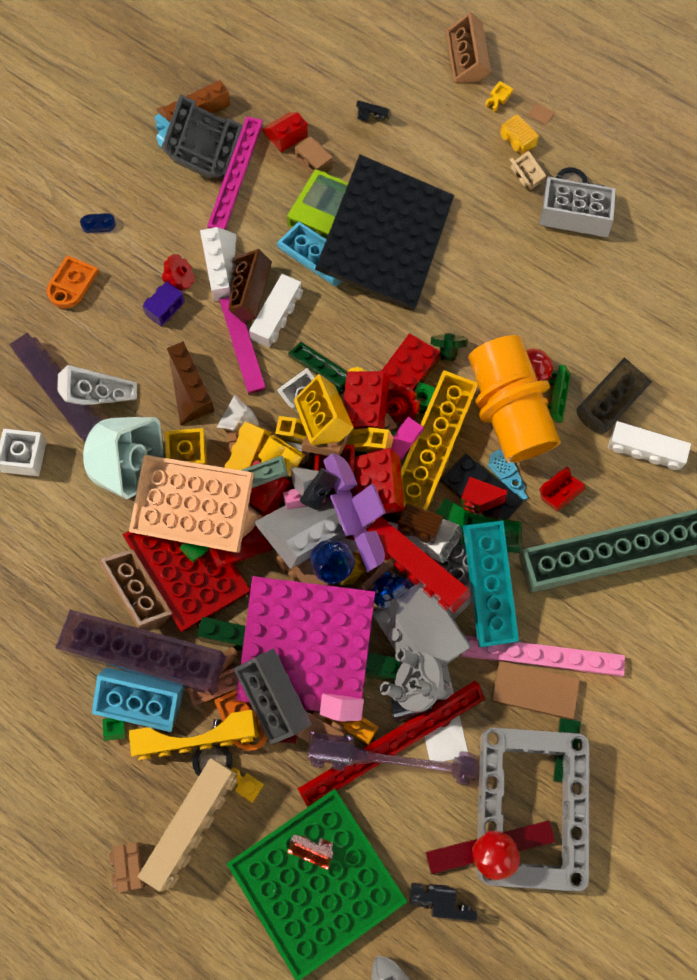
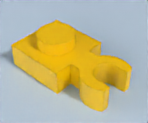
(499, 95)
(248, 786)

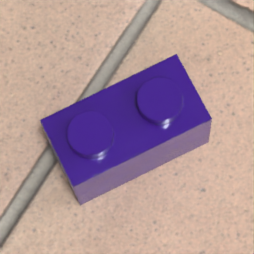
(163, 303)

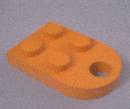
(72, 281)
(228, 704)

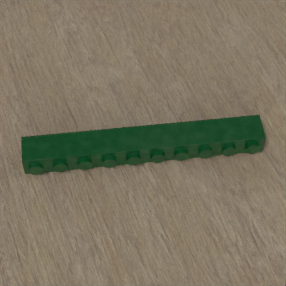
(232, 635)

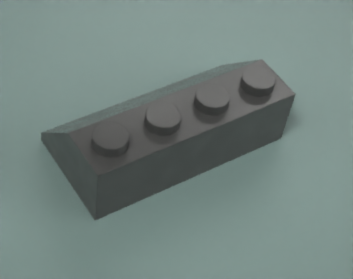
(272, 696)

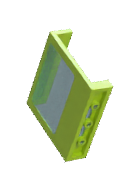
(318, 203)

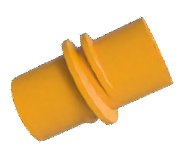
(513, 399)

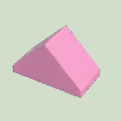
(341, 707)

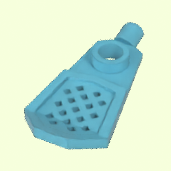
(508, 476)

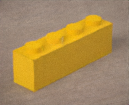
(248, 446)

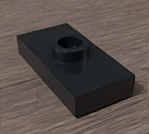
(318, 489)

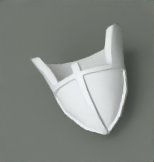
(236, 415)

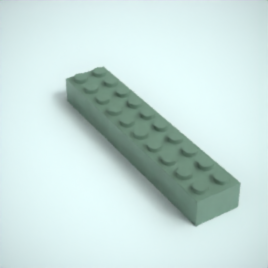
(610, 551)

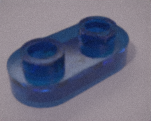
(97, 223)

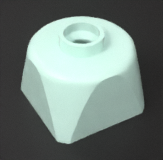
(117, 449)

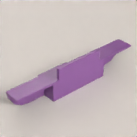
(357, 511)

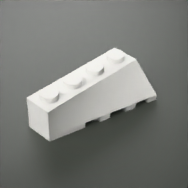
(219, 254)

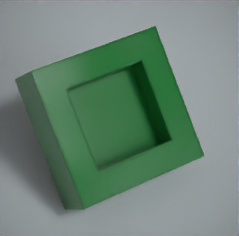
(113, 729)

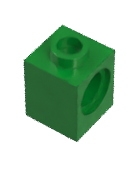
(426, 392)

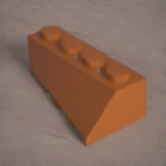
(210, 98)

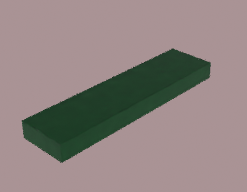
(319, 365)

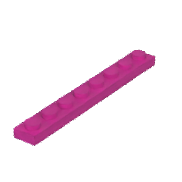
(235, 173)

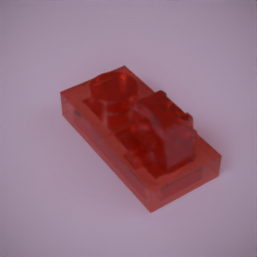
(307, 850)

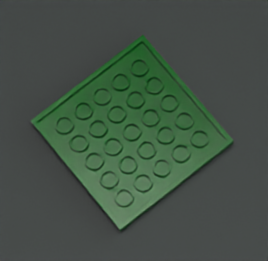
(312, 908)

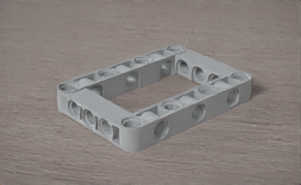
(574, 807)

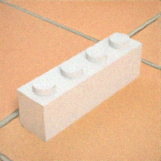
(275, 311)
(649, 446)

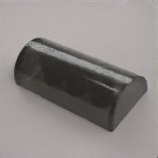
(612, 397)

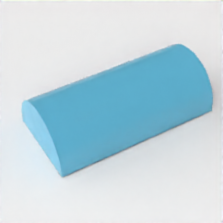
(305, 247)

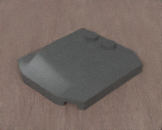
(200, 139)

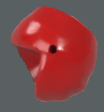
(541, 364)
(496, 855)

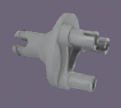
(417, 681)

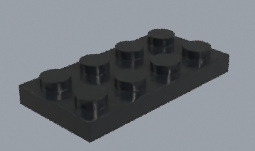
(466, 467)

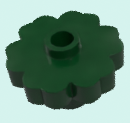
(449, 345)

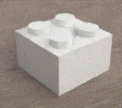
(21, 452)

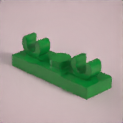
(559, 393)

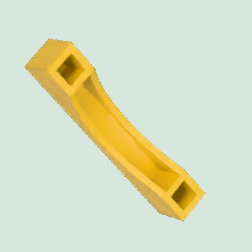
(365, 439)
(235, 727)

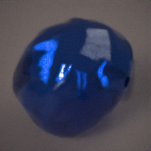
(332, 561)

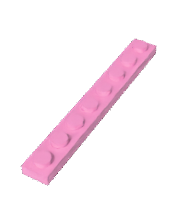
(549, 657)

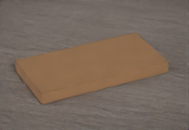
(535, 690)

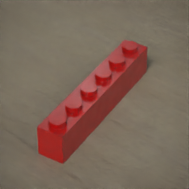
(420, 567)

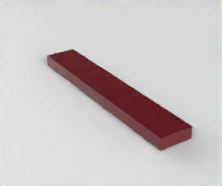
(461, 854)

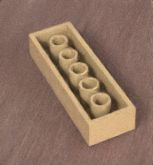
(187, 826)

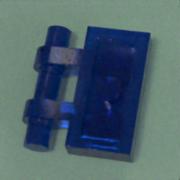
(389, 587)

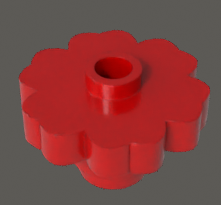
(178, 272)
(402, 403)

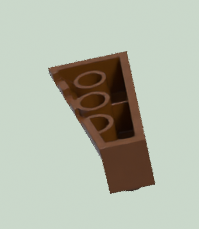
(248, 284)
(189, 388)

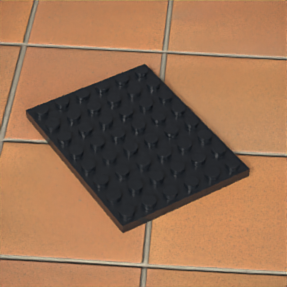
(385, 232)

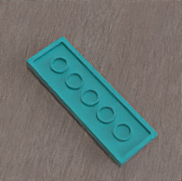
(490, 583)

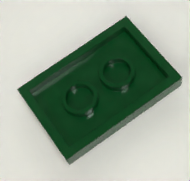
(512, 528)

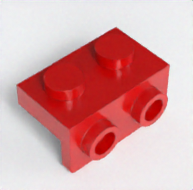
(561, 489)

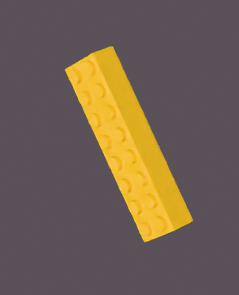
(435, 444)

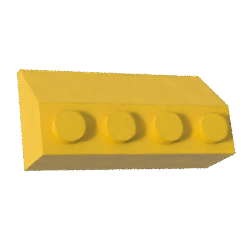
(322, 412)

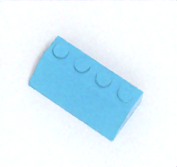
(136, 699)

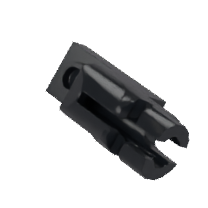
(441, 900)

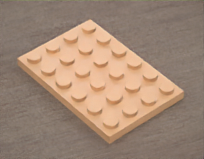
(191, 503)

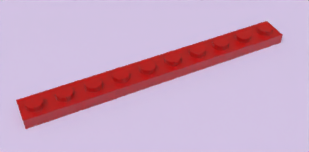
(395, 741)

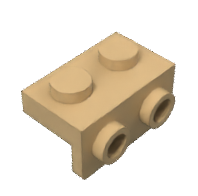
(529, 170)

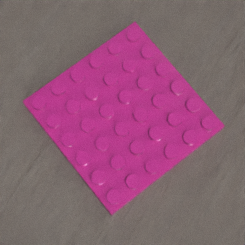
(315, 632)

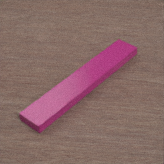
(243, 350)
(403, 440)

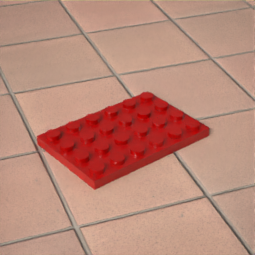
(187, 587)

